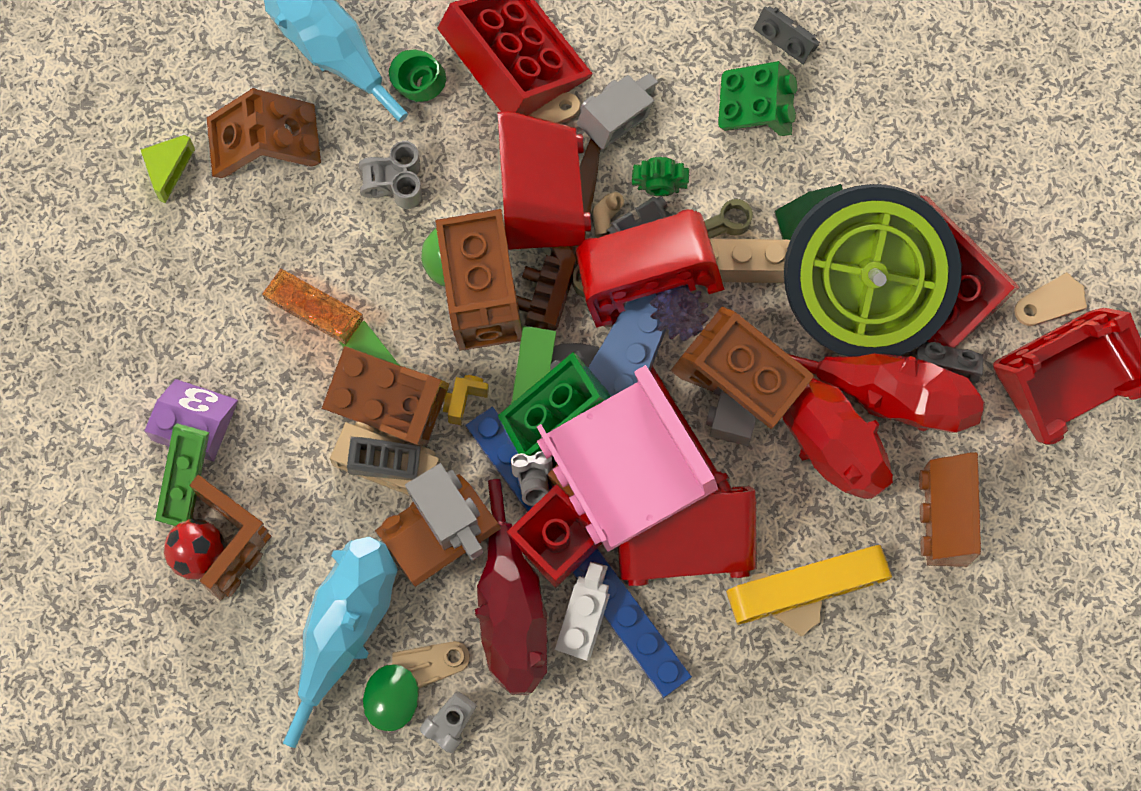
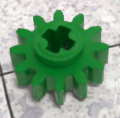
(660, 176)

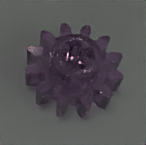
(679, 312)

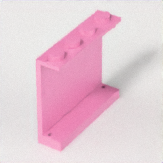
(628, 462)

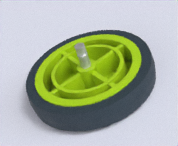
(872, 271)

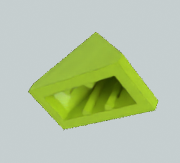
(166, 163)

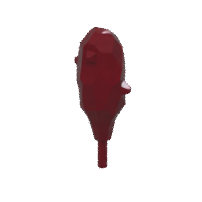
(511, 609)

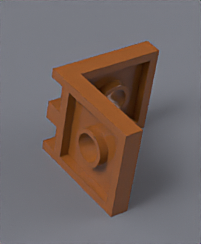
(259, 129)
(244, 548)

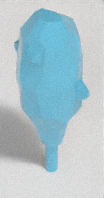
(332, 43)
(341, 621)

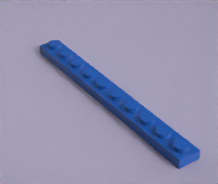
(622, 610)

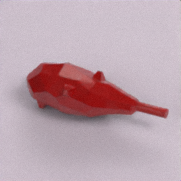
(903, 390)
(839, 441)

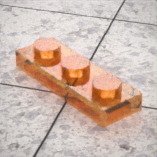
(313, 306)

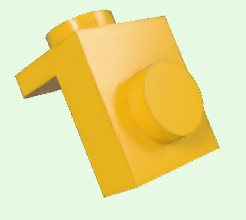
(456, 401)

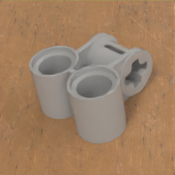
(393, 176)

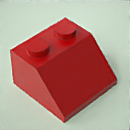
(554, 536)

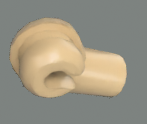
(605, 211)

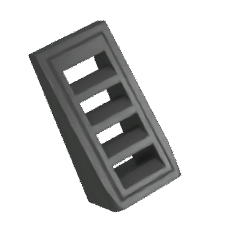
(381, 471)

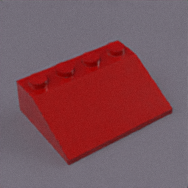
(513, 52)
(981, 291)

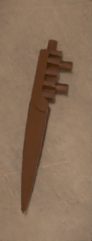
(558, 268)

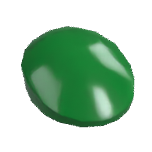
(409, 68)
(391, 697)

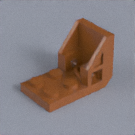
(479, 280)
(744, 366)
(386, 396)

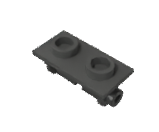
(779, 30)
(648, 212)
(959, 361)

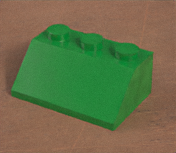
(552, 402)

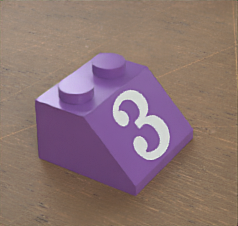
(193, 408)

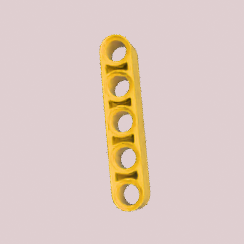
(808, 584)

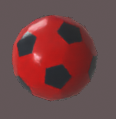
(193, 548)

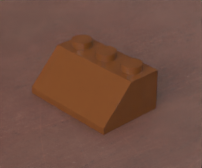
(951, 510)
(416, 547)

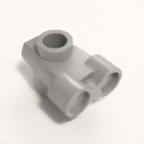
(532, 475)
(445, 727)

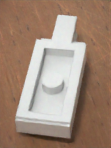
(584, 613)

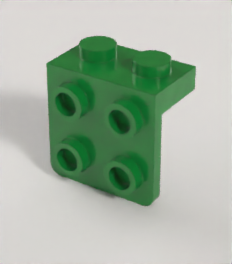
(758, 97)

